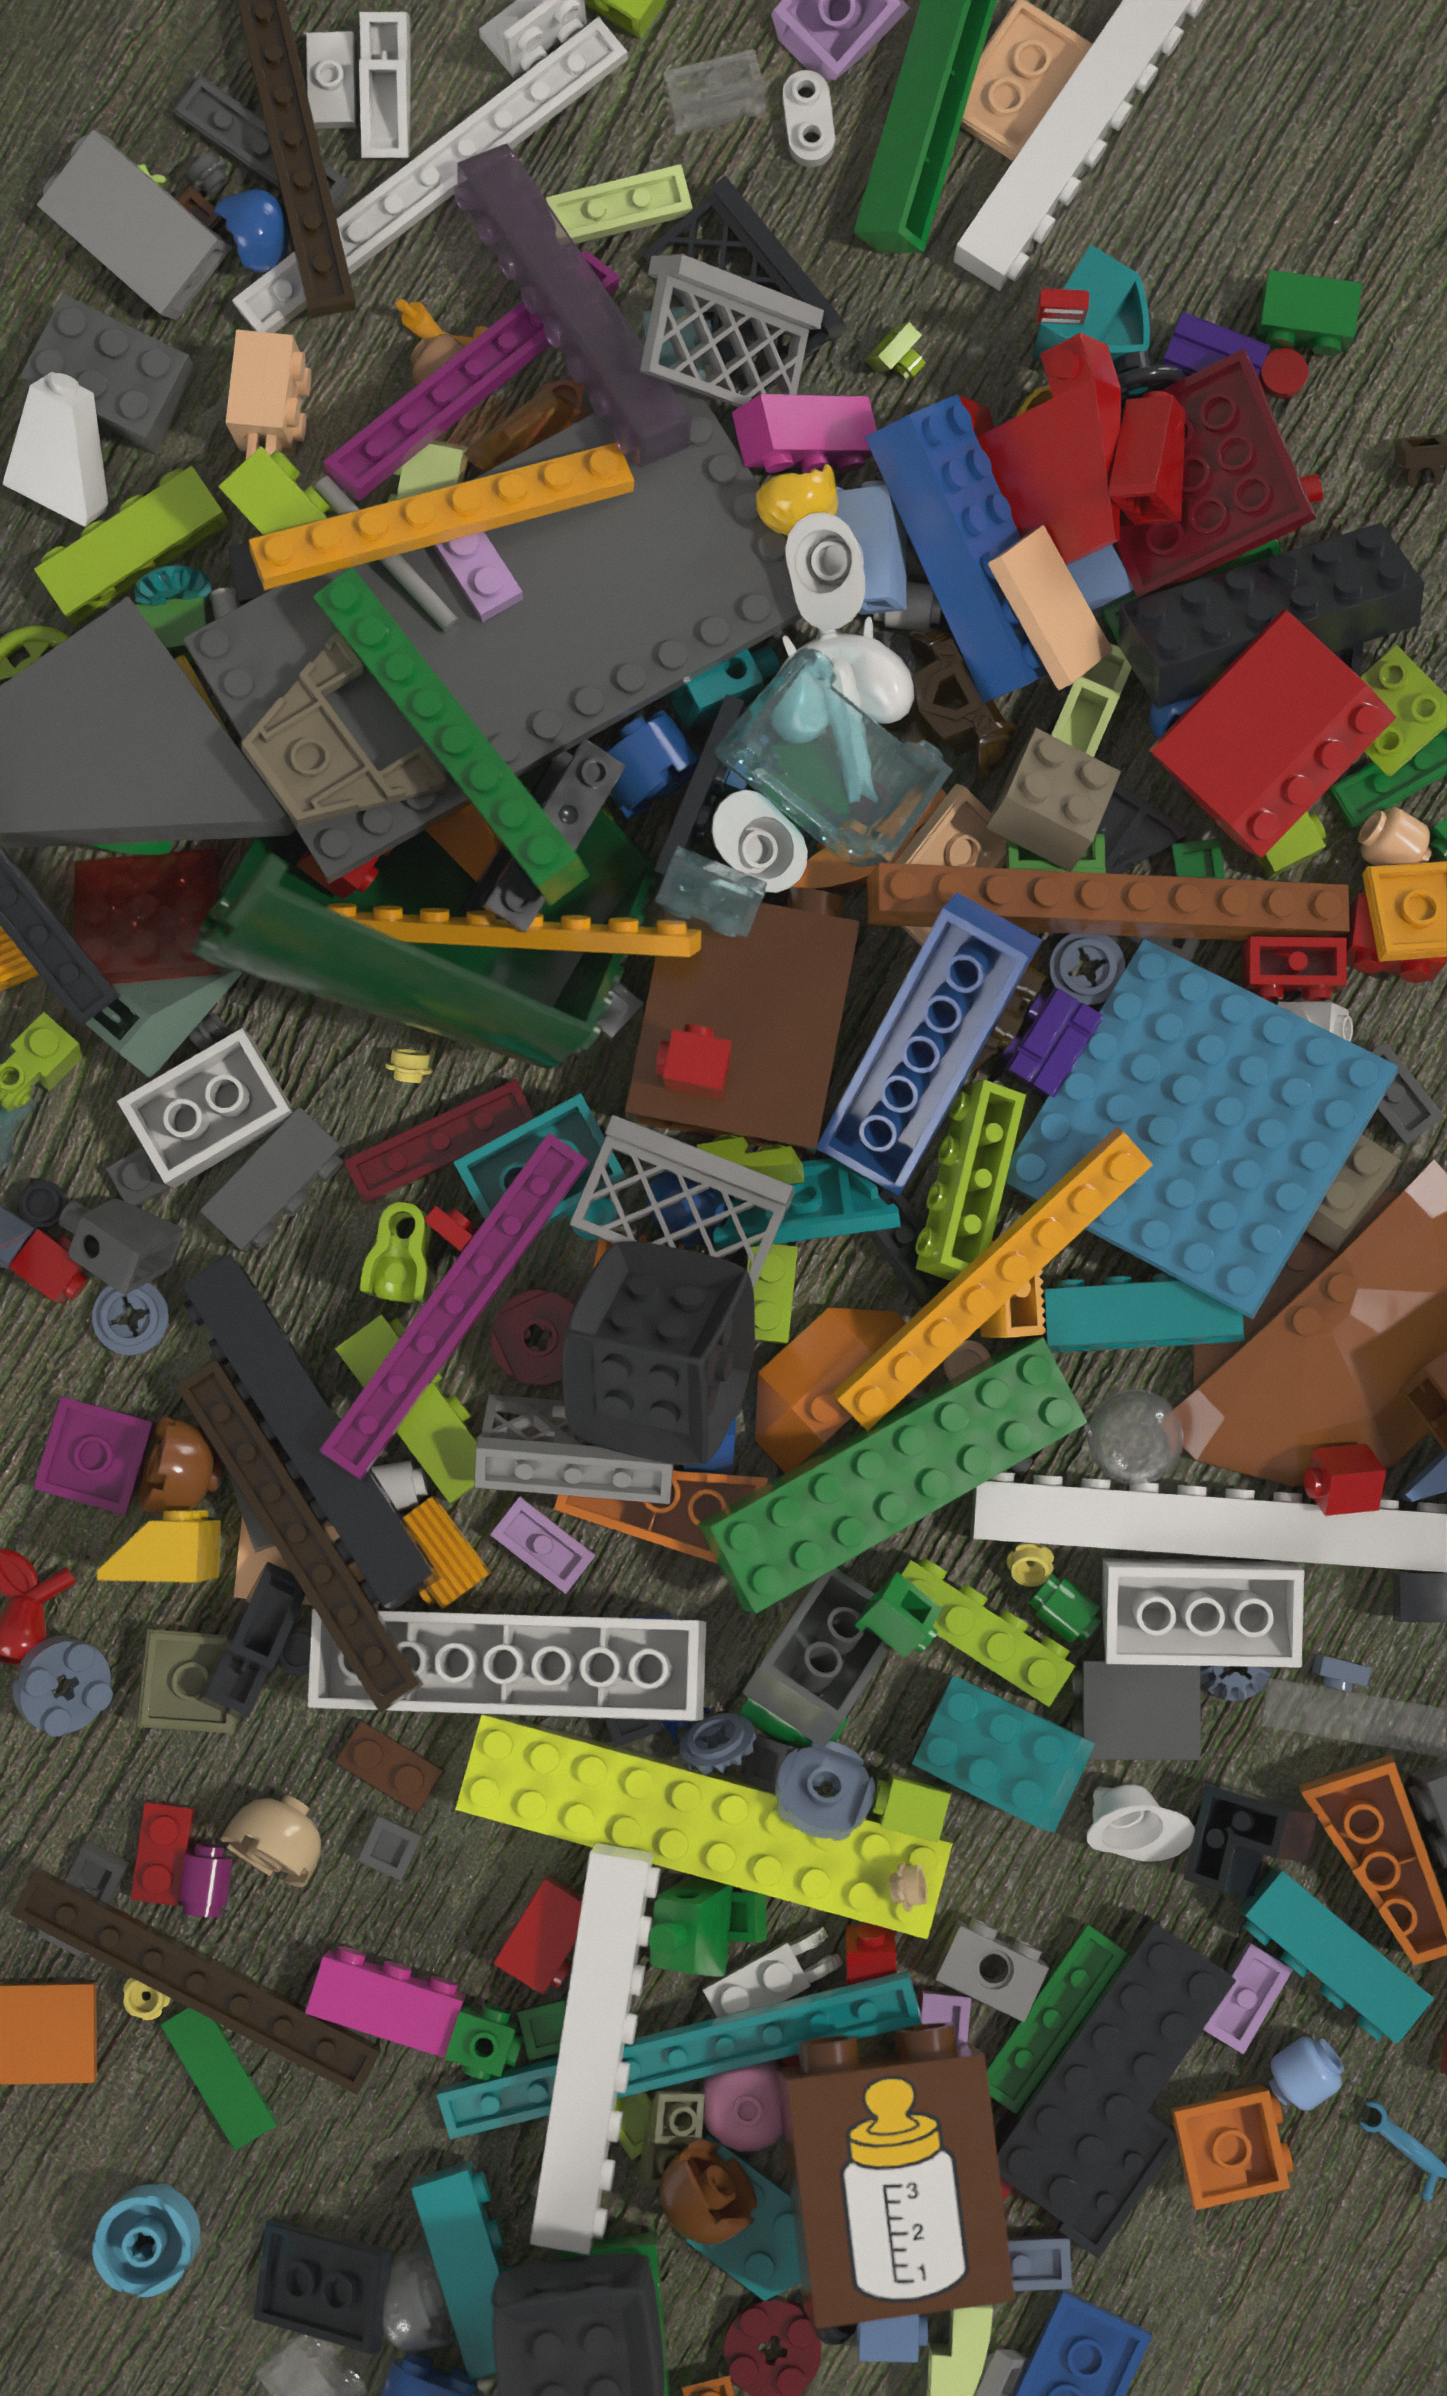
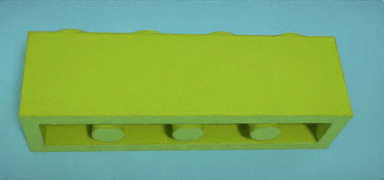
(139, 539)
(436, 1424)

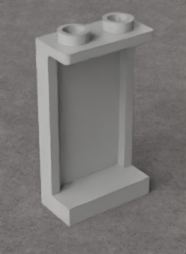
(133, 225)

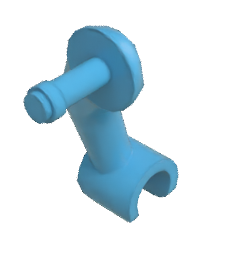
(1409, 2147)

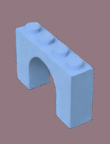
(882, 537)

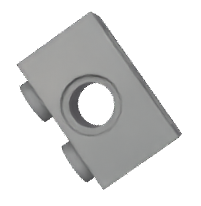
(1011, 1990)

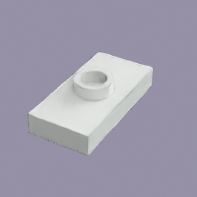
(331, 79)

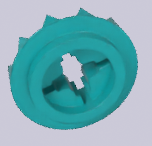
(171, 583)

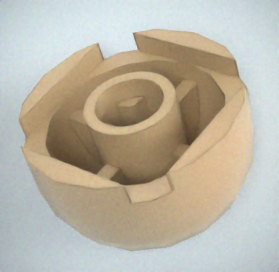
(276, 1838)

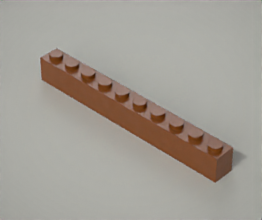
(1111, 902)

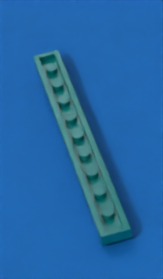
(693, 2051)

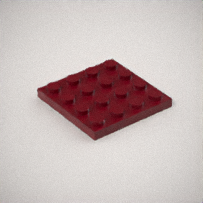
(1235, 482)

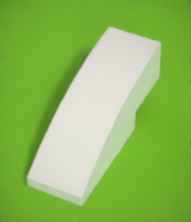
(385, 84)

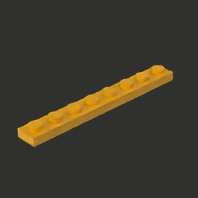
(440, 515)
(570, 934)
(992, 1278)

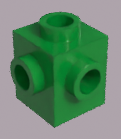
(468, 2050)

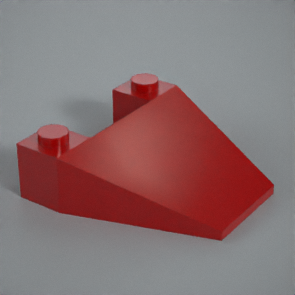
(1062, 453)

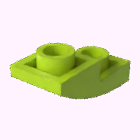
(771, 1160)

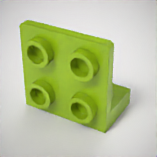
(1415, 703)

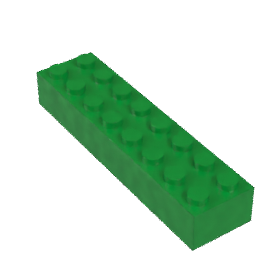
(892, 1474)

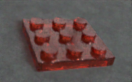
(144, 913)

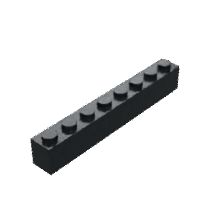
(302, 1421)

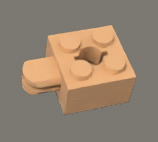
(267, 392)

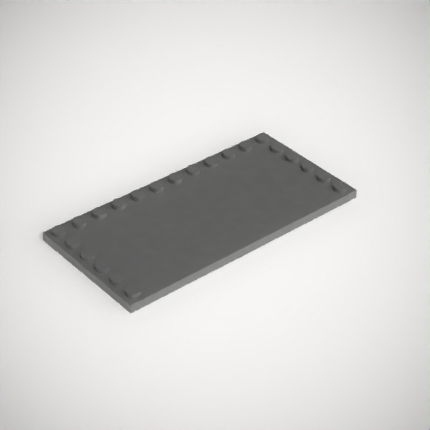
(611, 618)

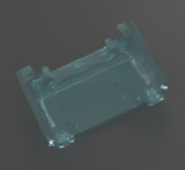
(832, 763)

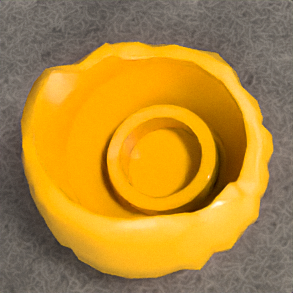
(794, 496)

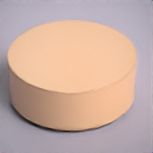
(964, 1358)

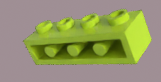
(970, 1178)
(991, 1639)

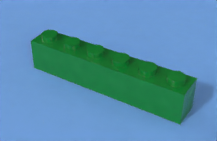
(923, 124)

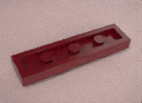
(438, 1142)

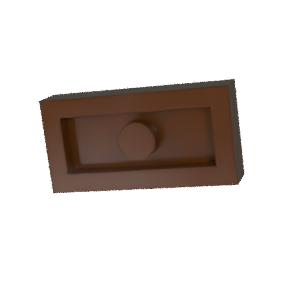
(389, 1766)

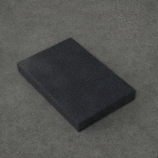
(323, 2285)

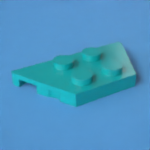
(826, 1204)
(766, 2251)

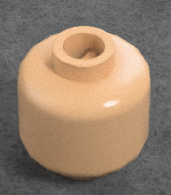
(1394, 839)

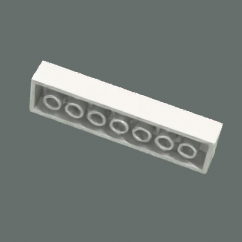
(529, 1666)

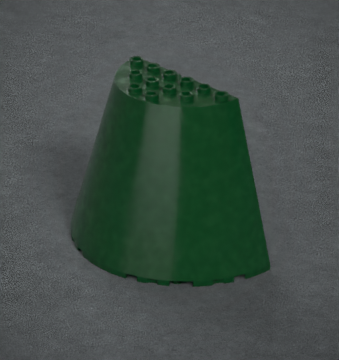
(499, 999)

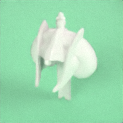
(865, 672)

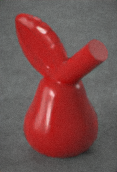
(24, 1614)

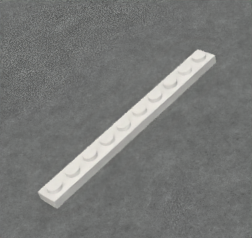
(432, 174)

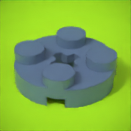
(84, 1699)
(818, 1815)

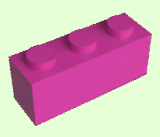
(804, 432)
(386, 2001)

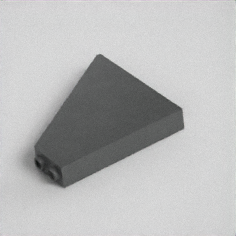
(120, 748)

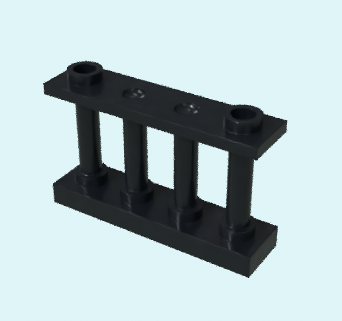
(571, 797)

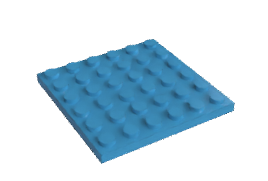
(1230, 1107)

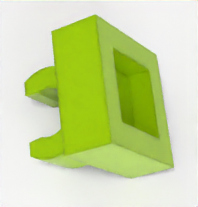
(896, 352)

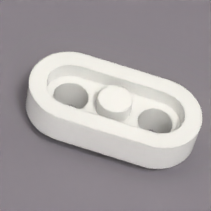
(807, 116)

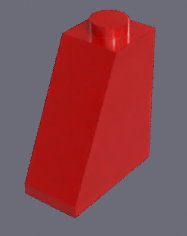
(1150, 460)

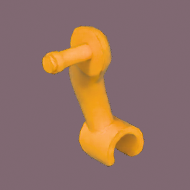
(422, 324)

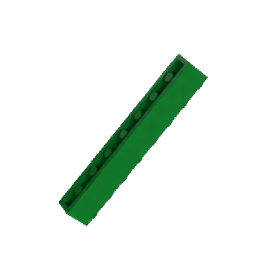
(452, 736)

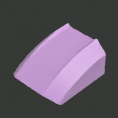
(834, 33)

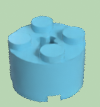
(147, 2267)

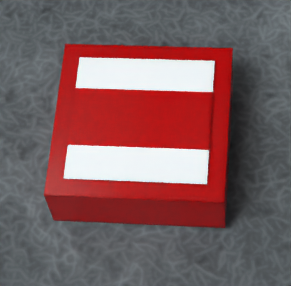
(1062, 306)

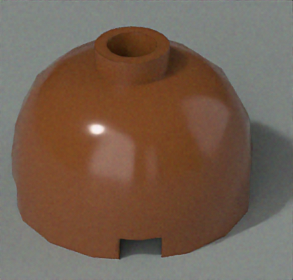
(177, 1468)
(706, 2195)

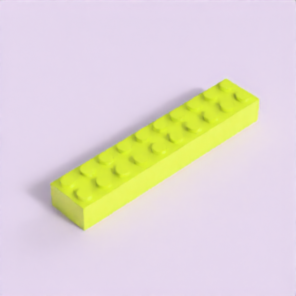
(690, 1822)

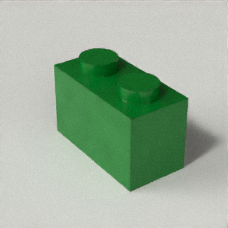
(1308, 312)

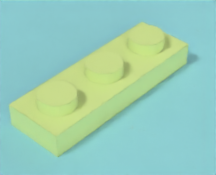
(623, 204)

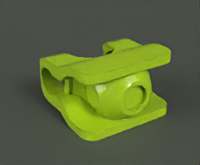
(396, 1266)

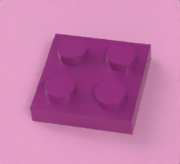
(94, 1455)

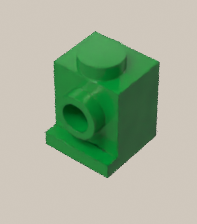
(901, 1616)

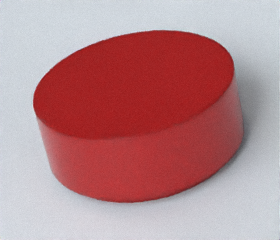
(1283, 373)

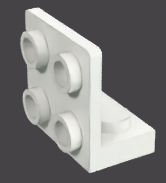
(530, 30)

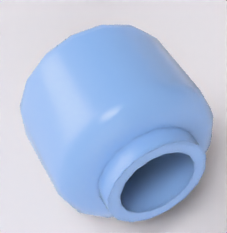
(1306, 2073)

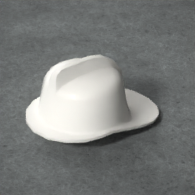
(825, 570)
(759, 840)
(1135, 1826)

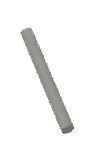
(395, 564)

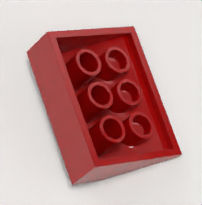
(1272, 734)

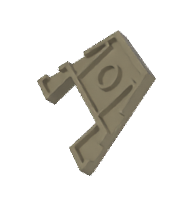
(316, 761)

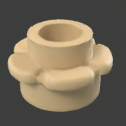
(908, 1886)

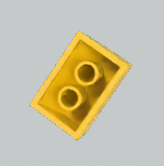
(169, 1550)

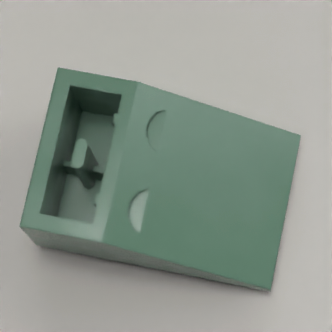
(158, 1016)

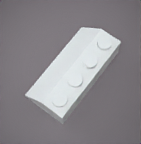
(1202, 1612)

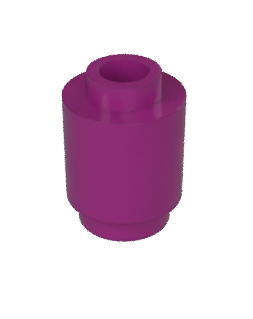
(205, 1880)

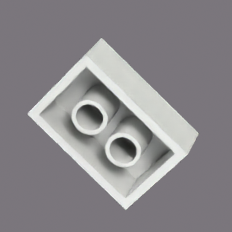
(206, 1108)

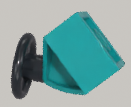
(1117, 318)

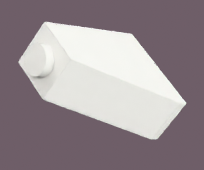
(59, 450)

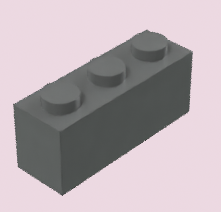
(274, 1182)

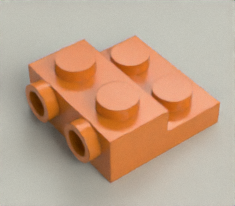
(1232, 2147)

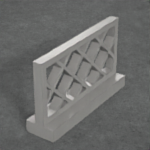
(729, 296)
(686, 1163)
(562, 1466)

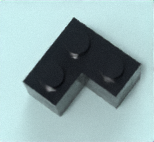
(1236, 1833)

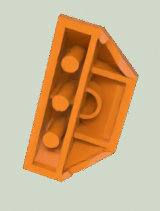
(797, 1385)

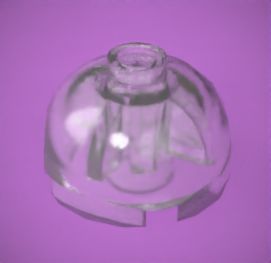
(1135, 1436)
(415, 2304)

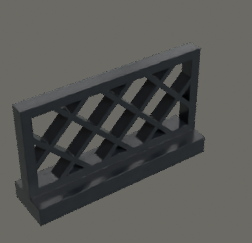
(766, 252)

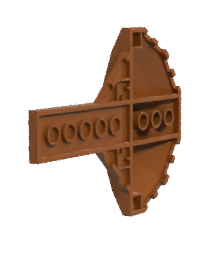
(1330, 1346)

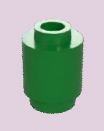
(1065, 1609)

